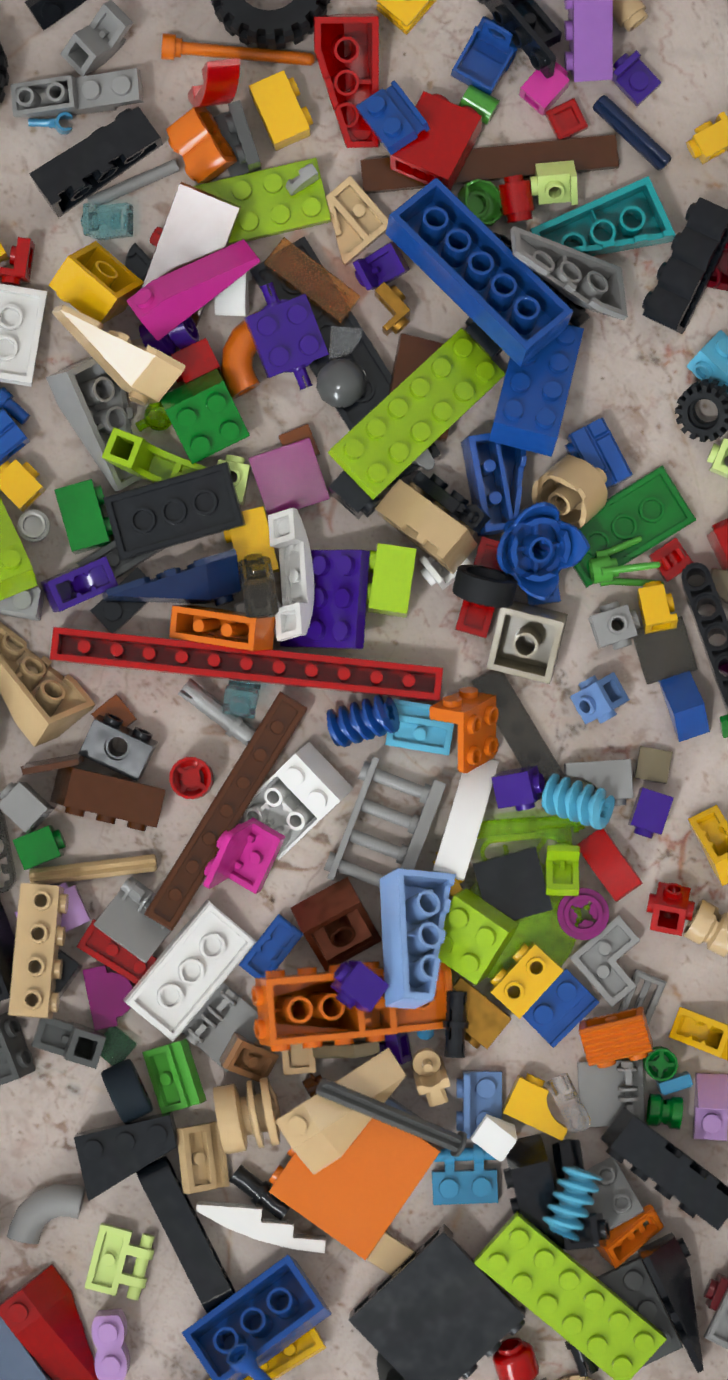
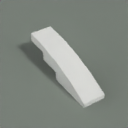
(248, 1221)

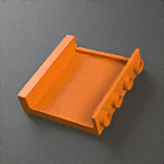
(362, 1189)

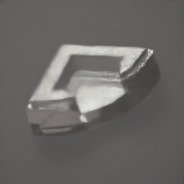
(343, 341)

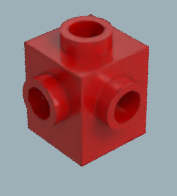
(670, 908)

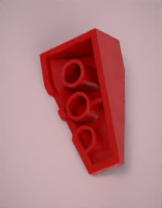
(350, 68)
(49, 1326)

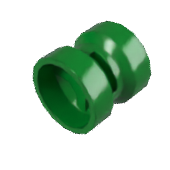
(663, 1067)
(664, 1111)

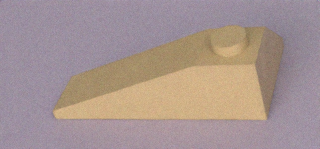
(135, 369)
(324, 1129)

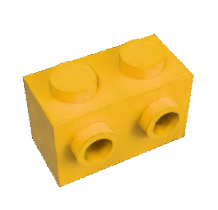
(525, 979)

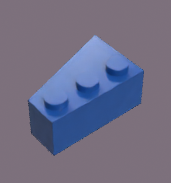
(494, 479)

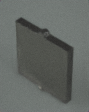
(664, 653)

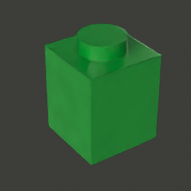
(39, 846)

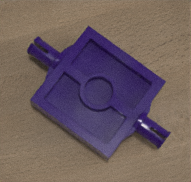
(286, 335)

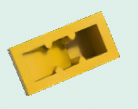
(712, 835)
(701, 1032)
(529, 1105)

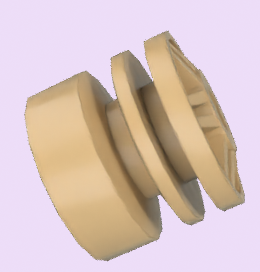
(246, 1115)

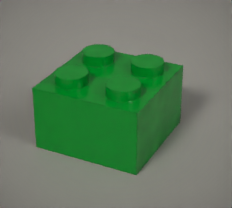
(204, 416)

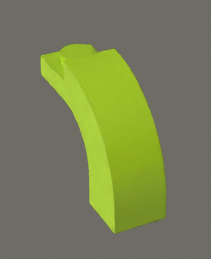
(144, 459)

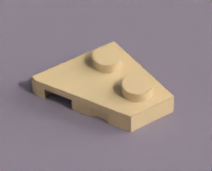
(354, 219)

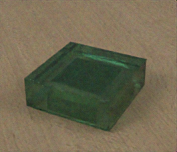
(117, 1045)

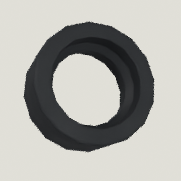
(484, 586)

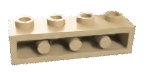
(37, 951)

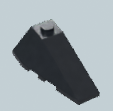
(672, 1279)

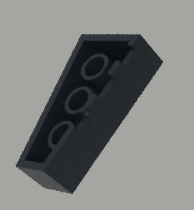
(96, 160)
(668, 1167)

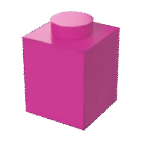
(544, 92)

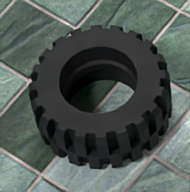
(269, 26)

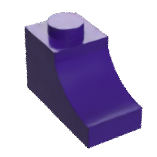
(79, 584)

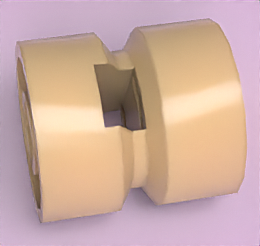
(708, 927)

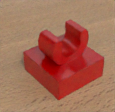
(672, 559)

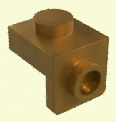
(393, 300)

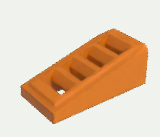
(625, 1242)

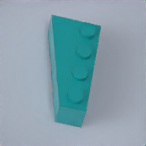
(613, 223)

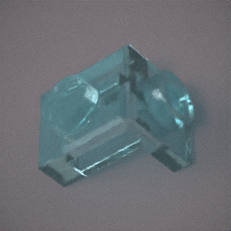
(107, 221)
(241, 699)

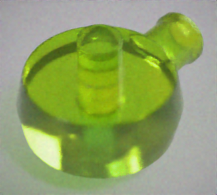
(155, 418)

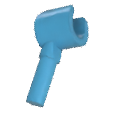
(52, 123)

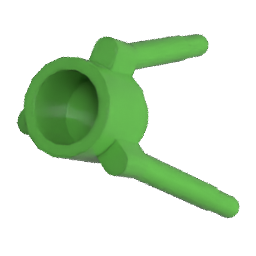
(604, 568)

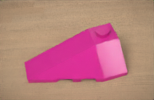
(182, 292)

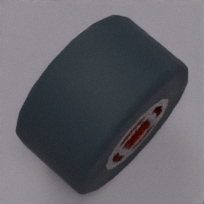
(127, 1091)

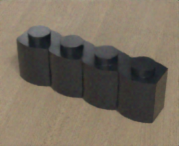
(690, 266)

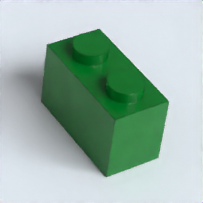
(84, 516)

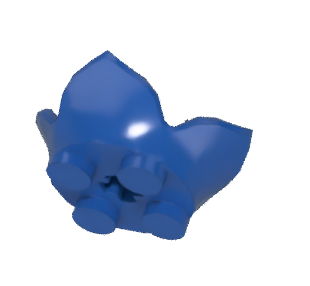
(559, 548)

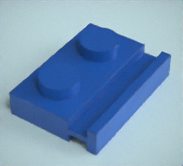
(392, 117)
(560, 1008)

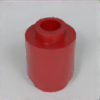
(516, 199)

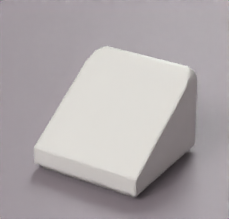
(495, 1136)

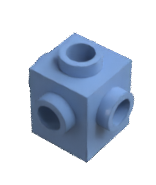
(599, 698)

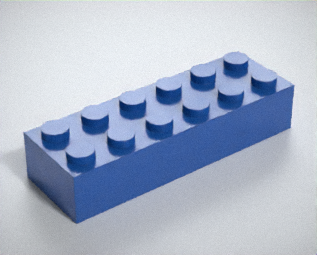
(478, 272)

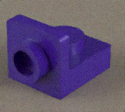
(634, 78)

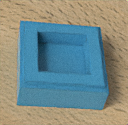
(676, 1083)

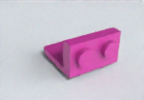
(244, 855)

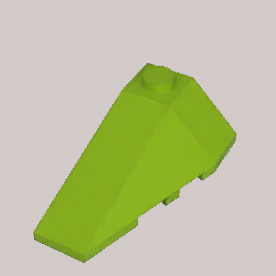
(15, 568)

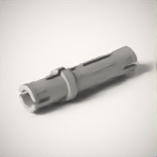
(213, 708)

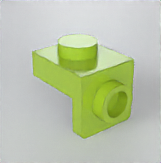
(562, 870)

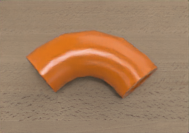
(238, 361)

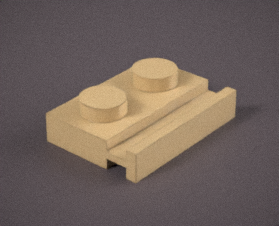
(201, 1158)

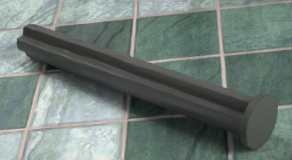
(392, 1116)

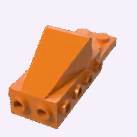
(307, 1011)

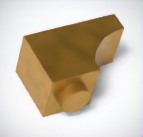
(484, 1017)

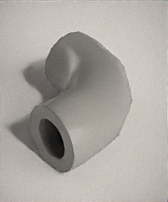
(43, 1206)

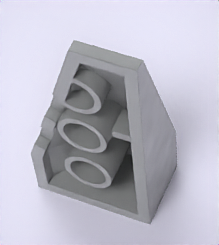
(575, 274)
(93, 408)

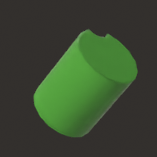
(480, 102)

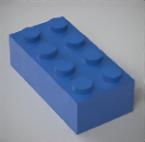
(536, 396)
(263, 1314)

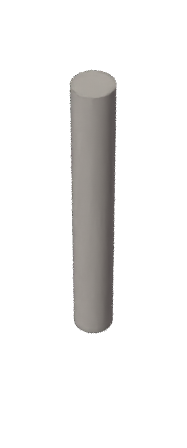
(134, 183)

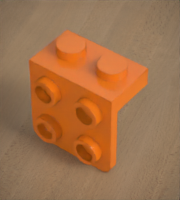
(476, 722)

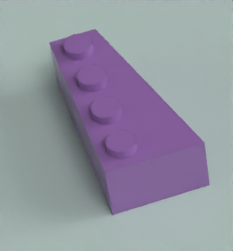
(590, 39)

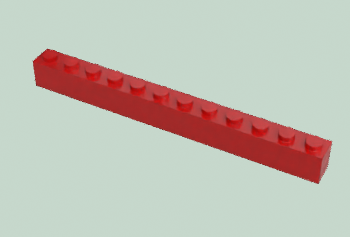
(246, 665)

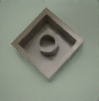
(527, 641)

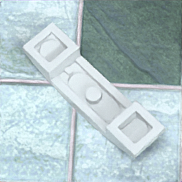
(296, 573)
(465, 820)

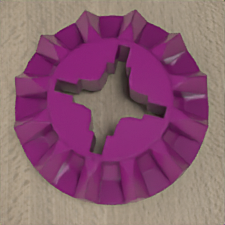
(586, 928)

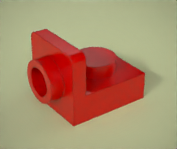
(22, 259)

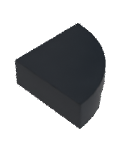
(137, 261)

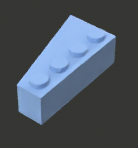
(412, 932)

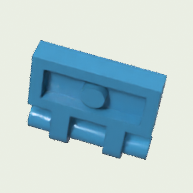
(464, 1186)

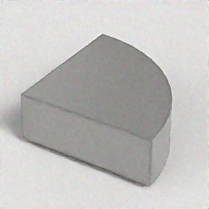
(307, 176)

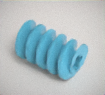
(577, 803)
(572, 1202)

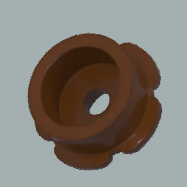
(311, 1084)

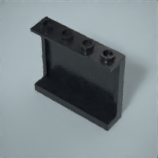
(437, 1313)

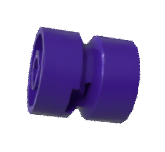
(180, 337)

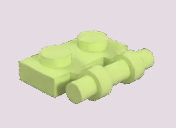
(109, 1260)

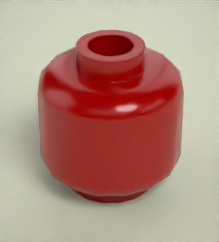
(515, 1360)

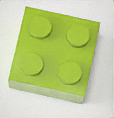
(391, 579)
(474, 936)

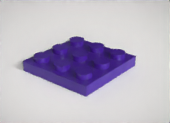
(338, 601)

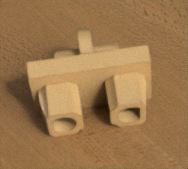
(430, 1076)

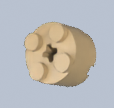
(574, 489)

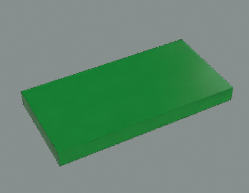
(643, 509)

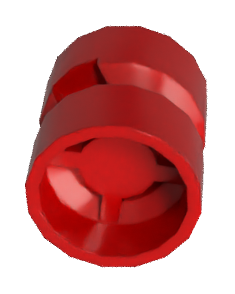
(191, 778)

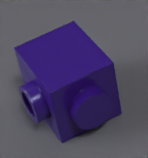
(518, 787)
(650, 812)
(358, 986)

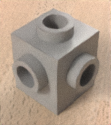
(602, 628)

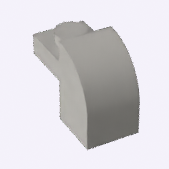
(98, 41)

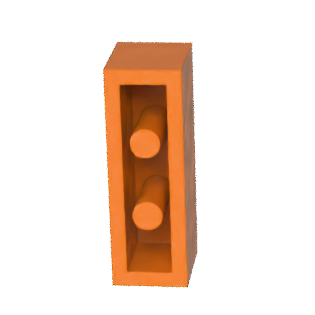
(222, 627)

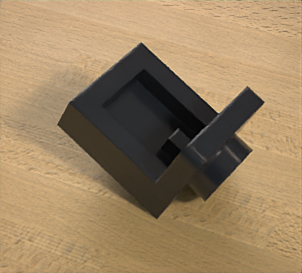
(593, 1234)

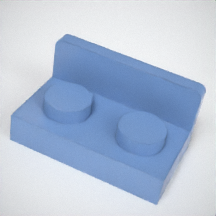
(480, 1096)

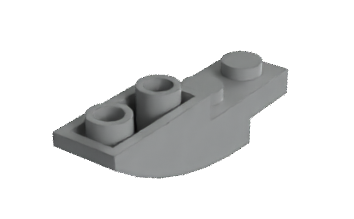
(77, 95)

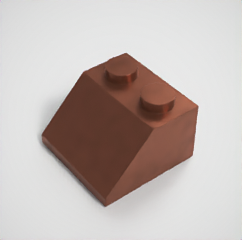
(336, 924)

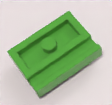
(174, 1076)

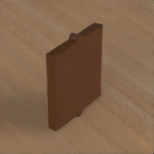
(52, 764)

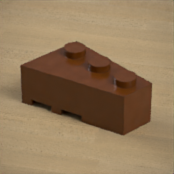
(108, 798)

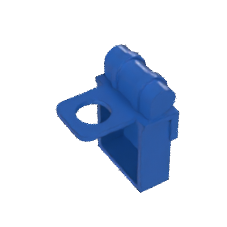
(485, 56)

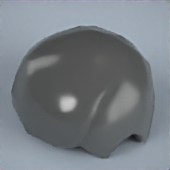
(341, 382)

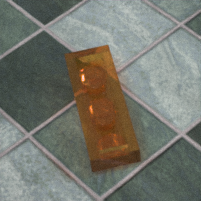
(312, 280)

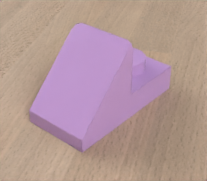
(710, 1106)

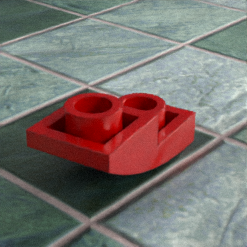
(609, 864)

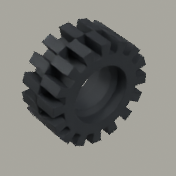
(688, 415)

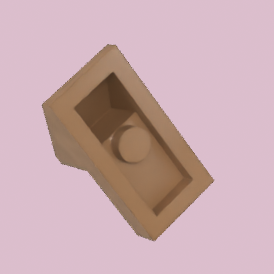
(247, 1058)

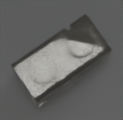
(258, 586)

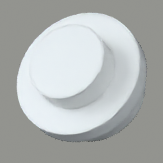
(33, 525)

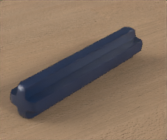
(631, 132)

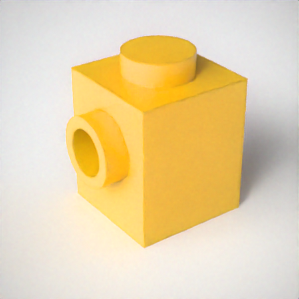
(20, 483)

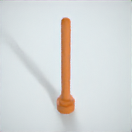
(174, 47)

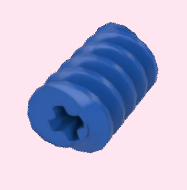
(363, 722)

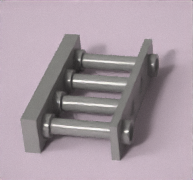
(416, 825)

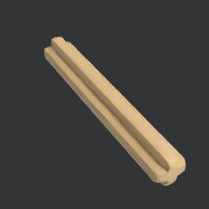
(93, 869)

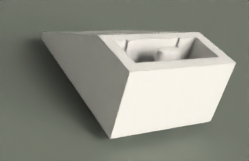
(298, 796)

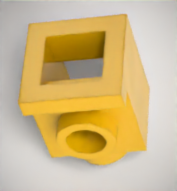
(710, 139)
(656, 608)

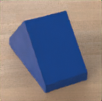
(685, 706)

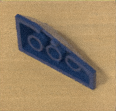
(202, 582)

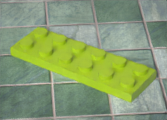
(416, 413)
(569, 1298)

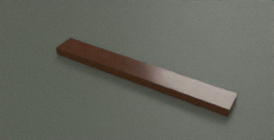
(503, 161)
(226, 810)

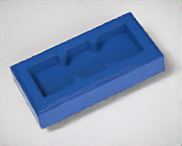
(271, 947)

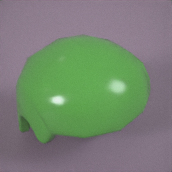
(482, 199)

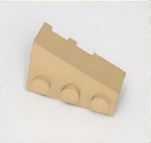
(427, 525)

